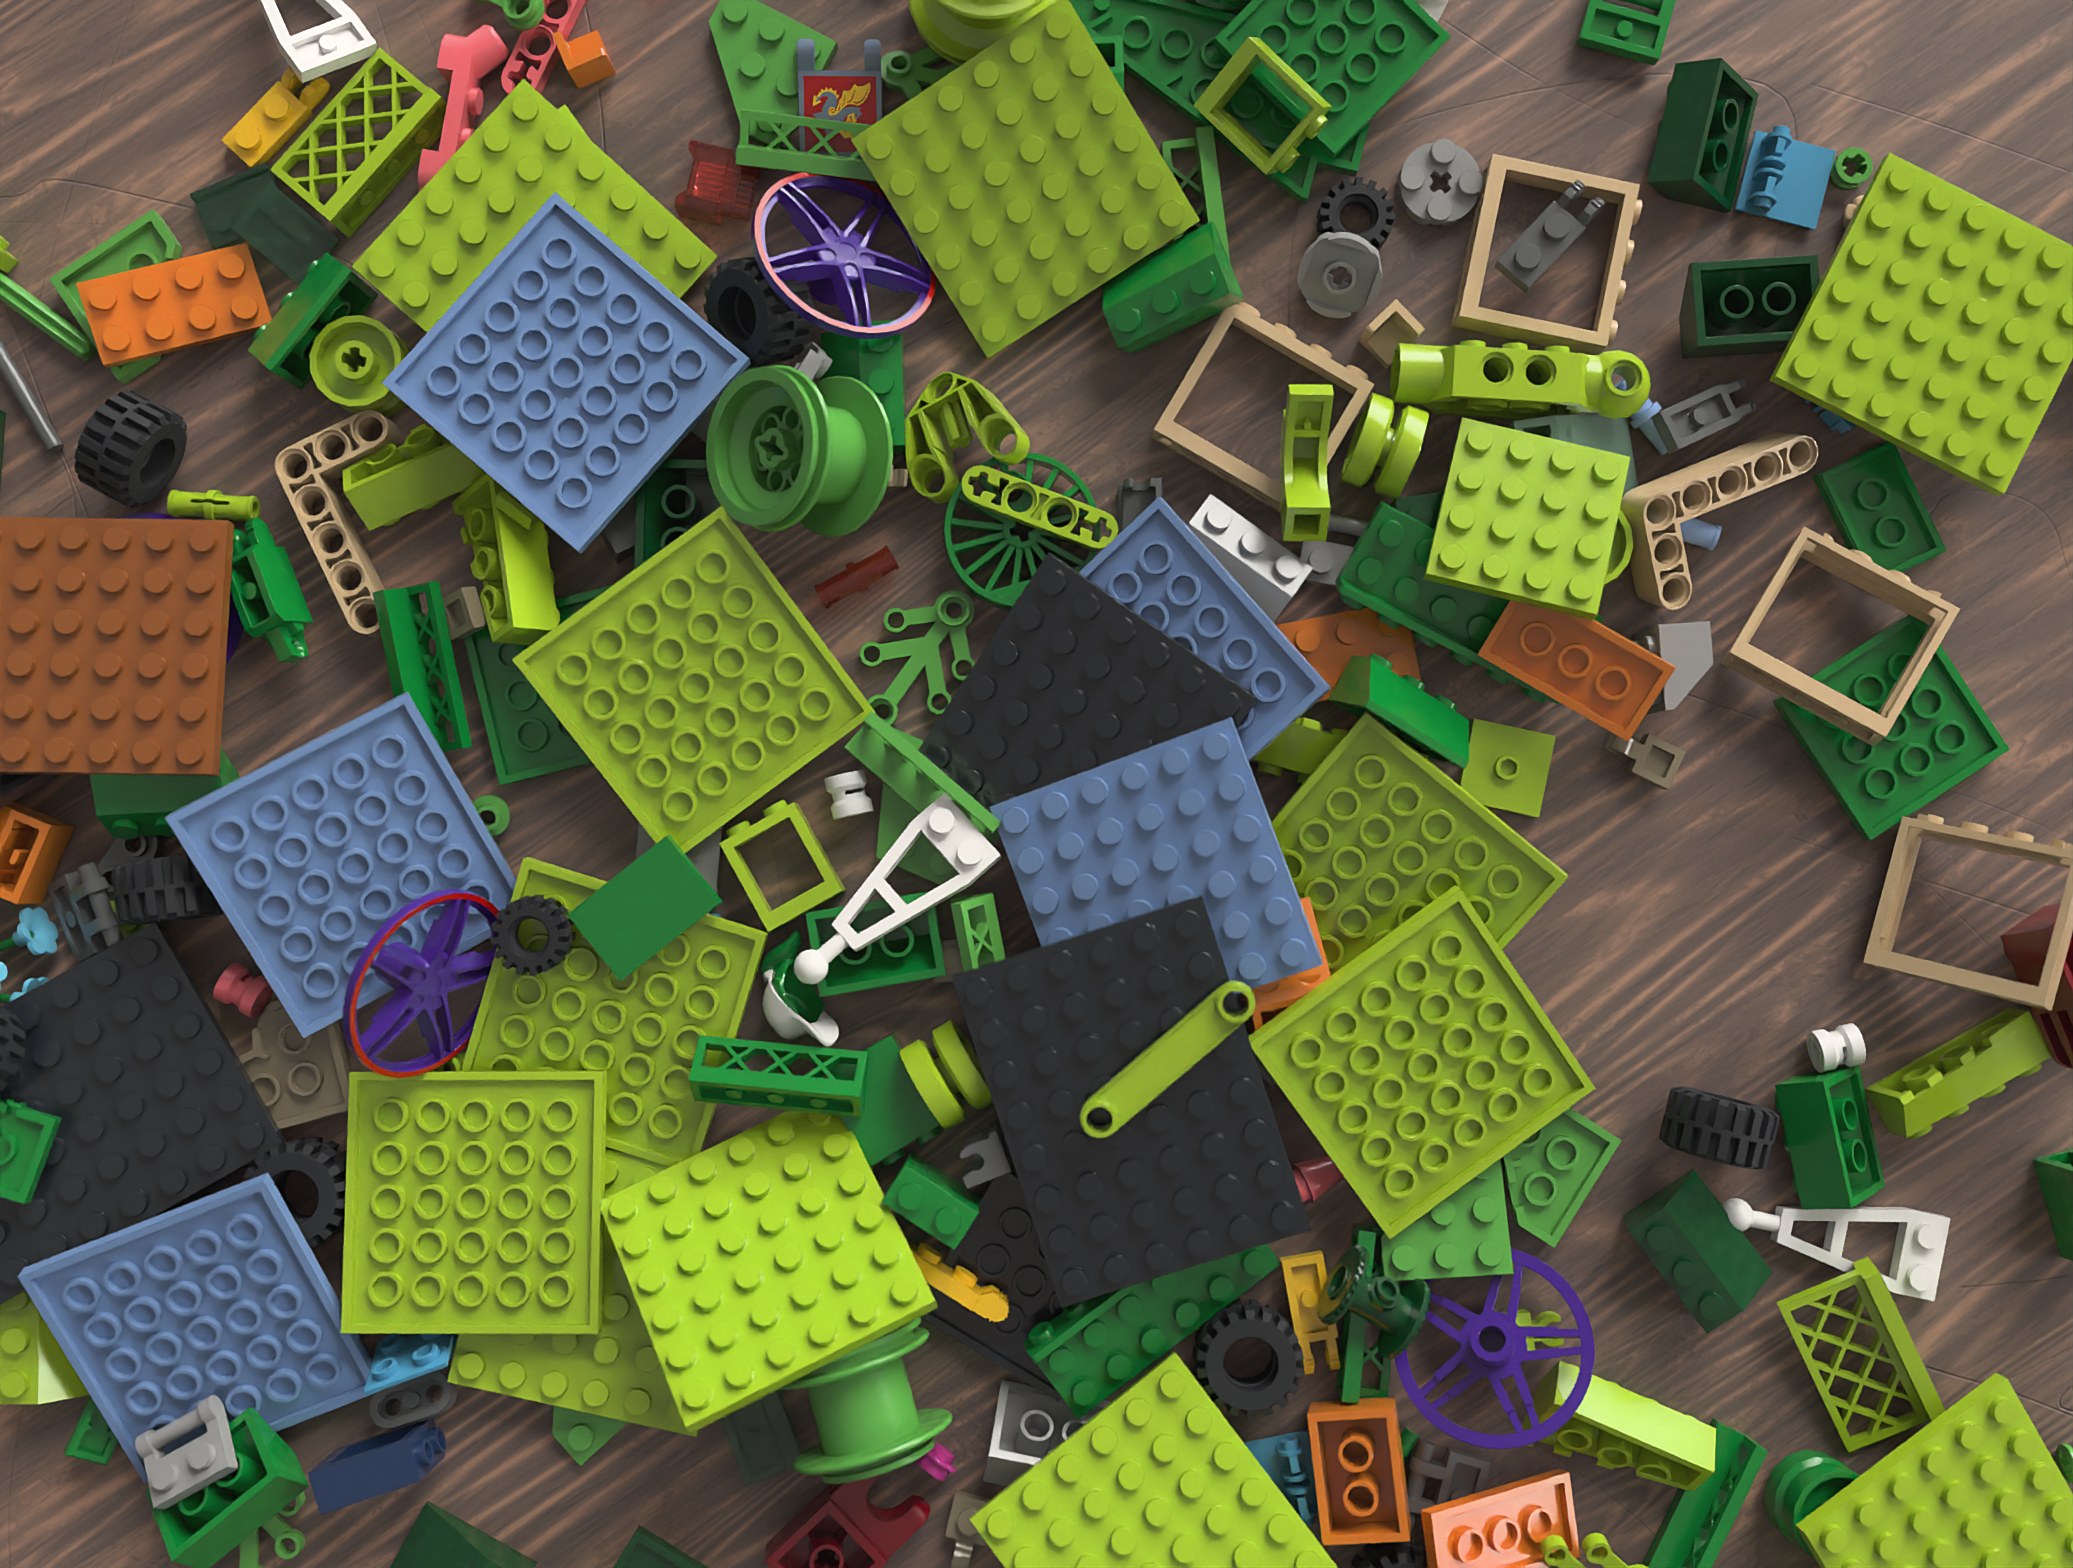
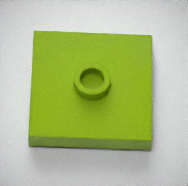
(1507, 767)

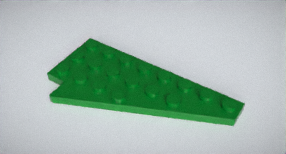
(1174, 56)

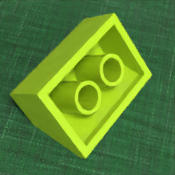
(31, 1359)

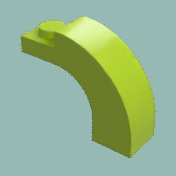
(1304, 462)

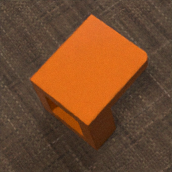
(585, 58)

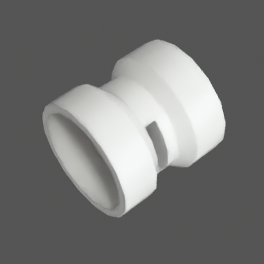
(850, 804)
(1836, 1047)

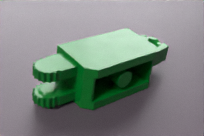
(268, 592)

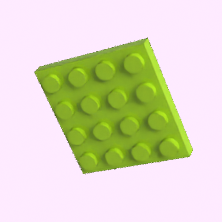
(1527, 518)

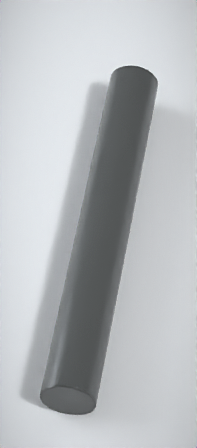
(28, 402)

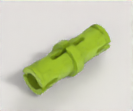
(213, 505)

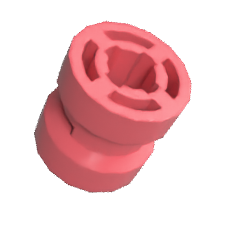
(243, 990)

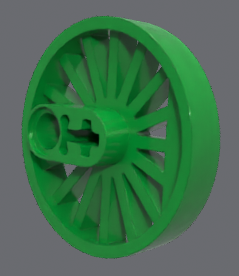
(1006, 597)

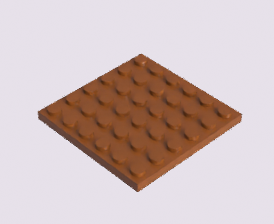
(113, 645)

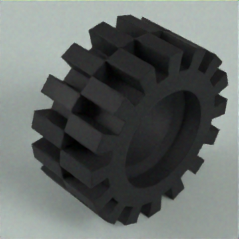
(1364, 196)
(507, 935)

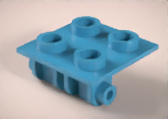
(1784, 179)
(408, 1357)
(1290, 1466)

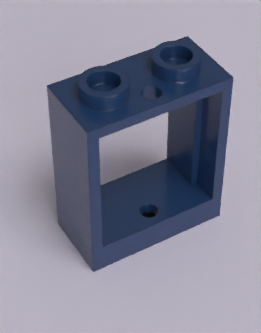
(377, 1465)

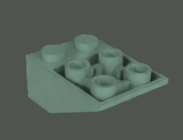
(1588, 431)

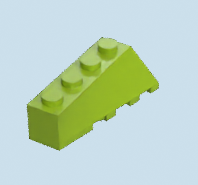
(408, 477)
(512, 567)
(1299, 749)
(1959, 1073)
(1626, 1430)

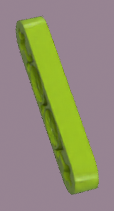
(1041, 503)

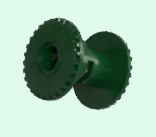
(1375, 1299)

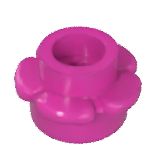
(938, 1462)

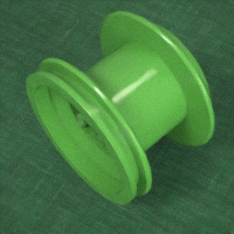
(799, 451)
(868, 1411)

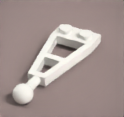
(324, 46)
(953, 838)
(1916, 1251)

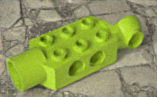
(1518, 381)

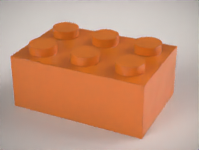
(1359, 1471)

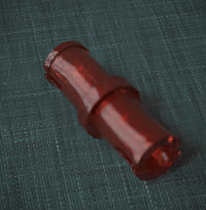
(856, 577)

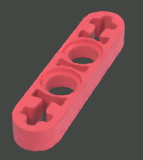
(516, 68)

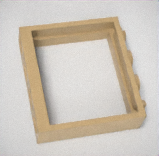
(1530, 330)
(1283, 340)
(1807, 692)
(1973, 836)

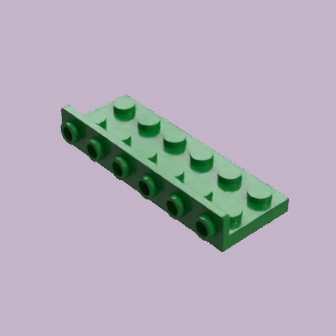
(1388, 578)
(1118, 1334)

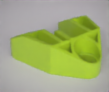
(941, 423)

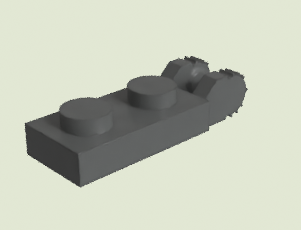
(1546, 239)
(1701, 415)

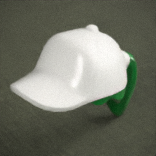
(788, 1002)

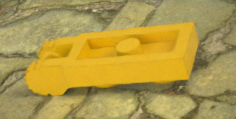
(275, 118)
(1303, 1282)
(960, 1284)

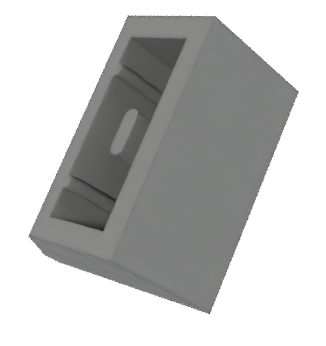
(1688, 649)

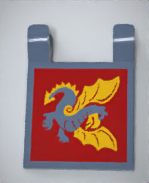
(838, 96)

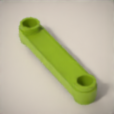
(1167, 1059)

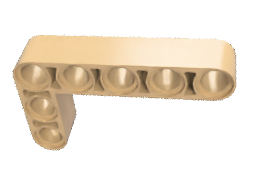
(1705, 488)
(334, 518)

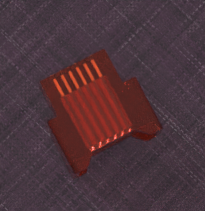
(717, 186)

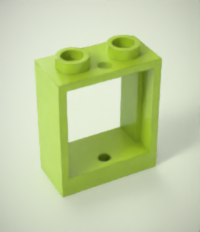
(1228, 82)
(801, 904)

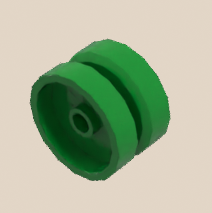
(1800, 1487)

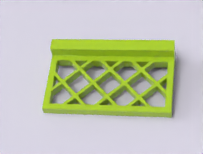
(385, 160)
(1889, 1332)

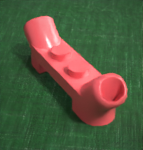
(463, 64)

